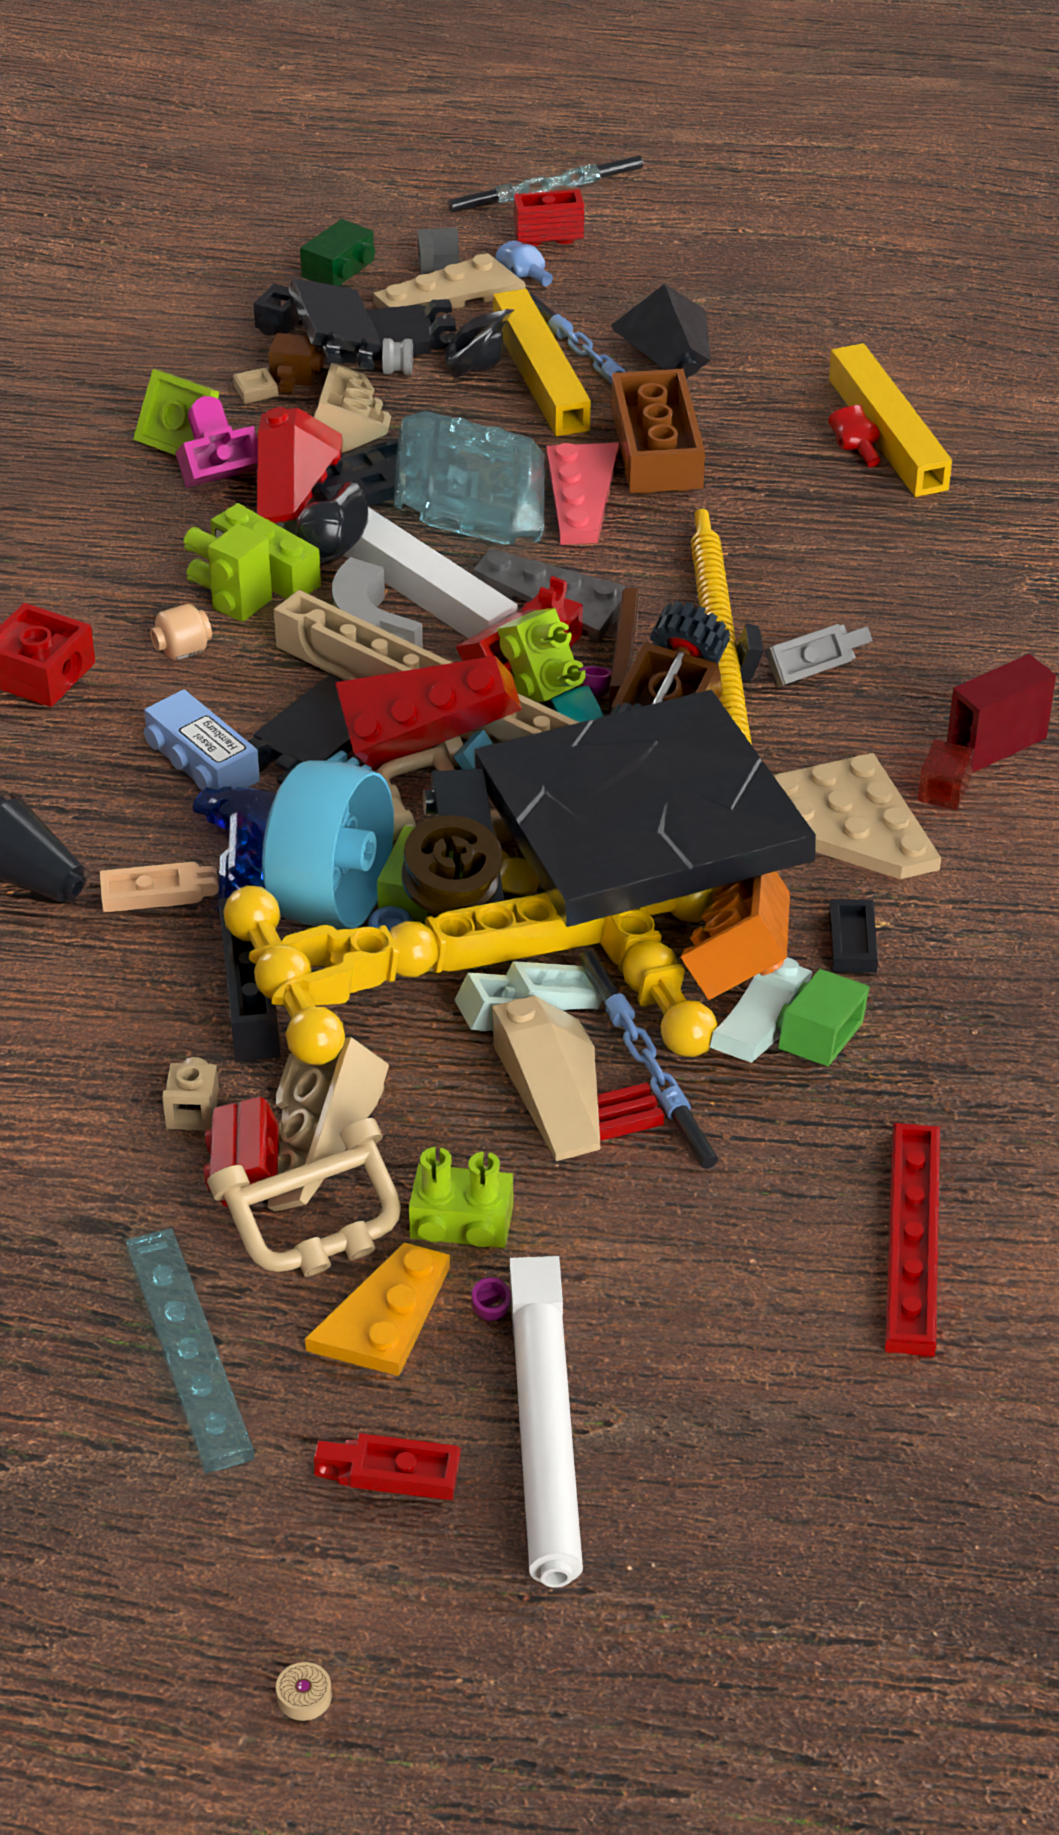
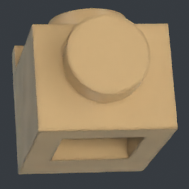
(194, 1084)

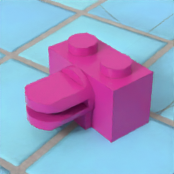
(216, 448)

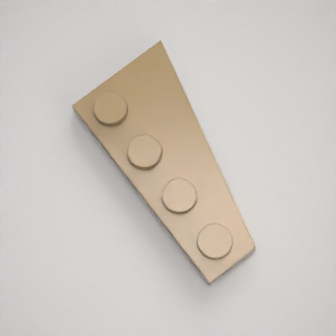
(458, 282)

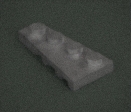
(523, 578)

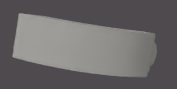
(359, 591)

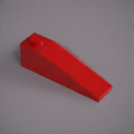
(291, 460)

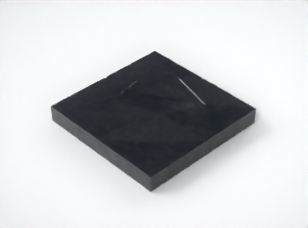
(643, 807)

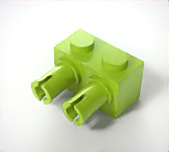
(236, 569)
(540, 655)
(461, 1203)

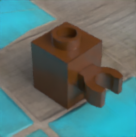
(294, 361)

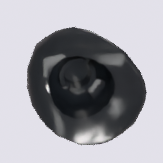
(477, 344)
(334, 523)

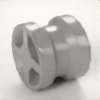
(397, 356)

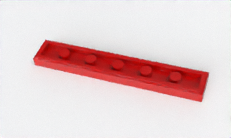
(913, 1240)

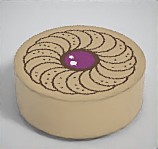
(303, 1691)

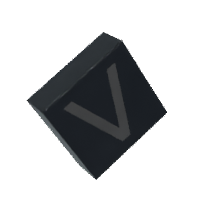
(749, 650)

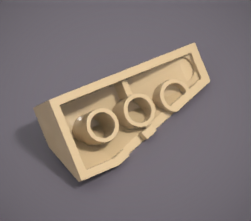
(350, 409)
(552, 1071)
(318, 1106)

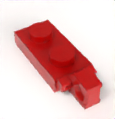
(391, 1465)

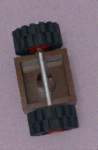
(678, 661)

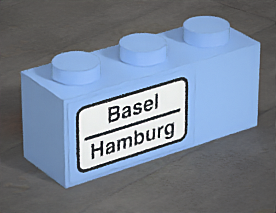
(200, 743)

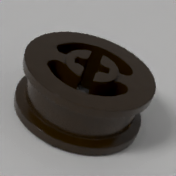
(472, 855)

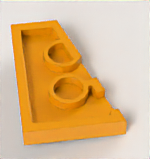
(385, 1313)

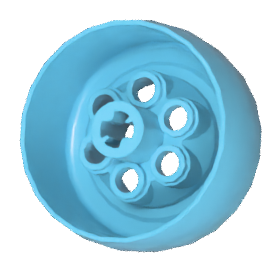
(328, 843)

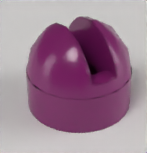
(597, 679)
(487, 1293)

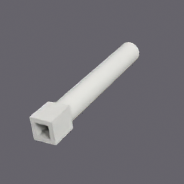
(545, 1421)

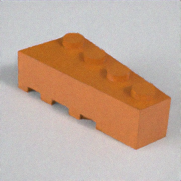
(741, 934)

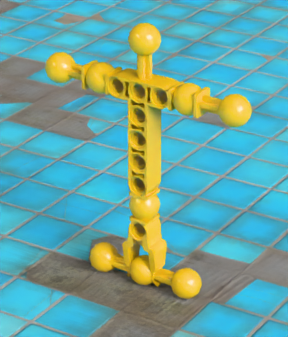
(457, 942)

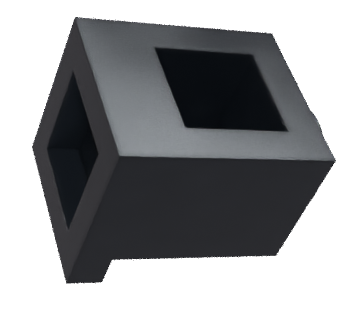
(270, 315)

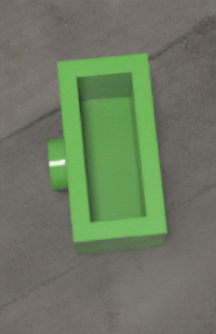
(822, 1017)

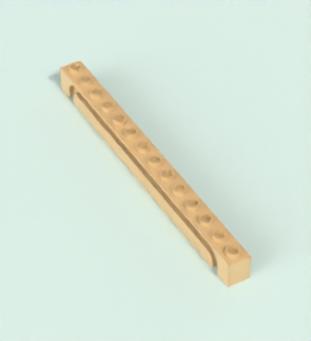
(360, 650)

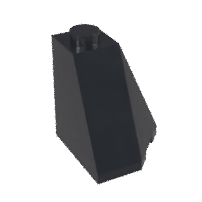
(668, 330)

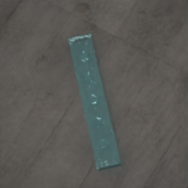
(189, 1351)

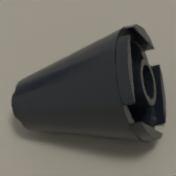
(34, 855)

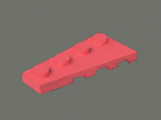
(581, 488)

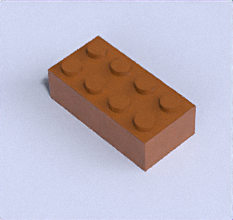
(657, 431)

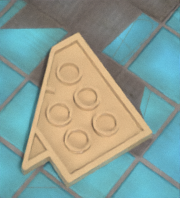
(861, 817)

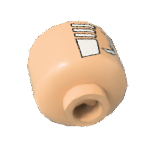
(181, 631)

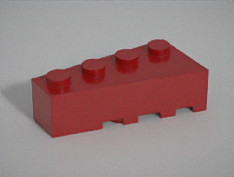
(424, 706)

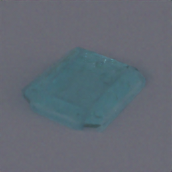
(470, 478)

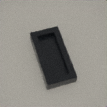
(853, 935)

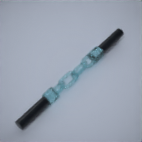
(505, 193)

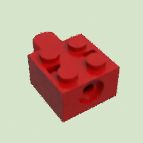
(43, 654)

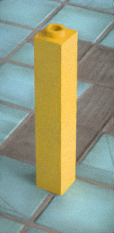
(543, 364)
(903, 434)

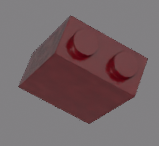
(1002, 710)

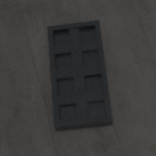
(369, 467)

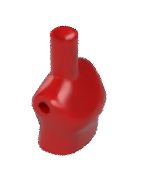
(856, 431)

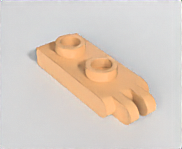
(157, 886)

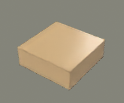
(255, 385)

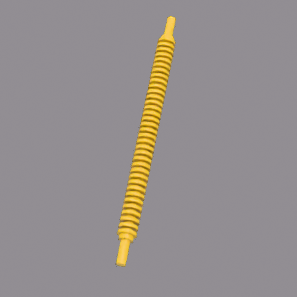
(714, 597)

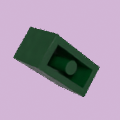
(337, 253)

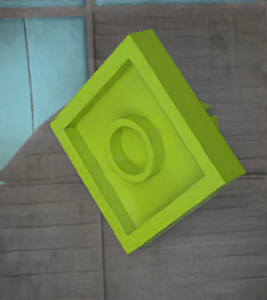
(165, 409)

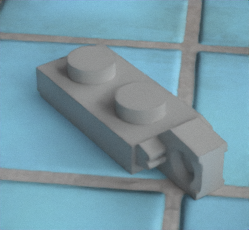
(814, 653)

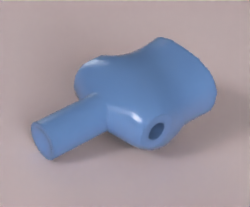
(524, 261)

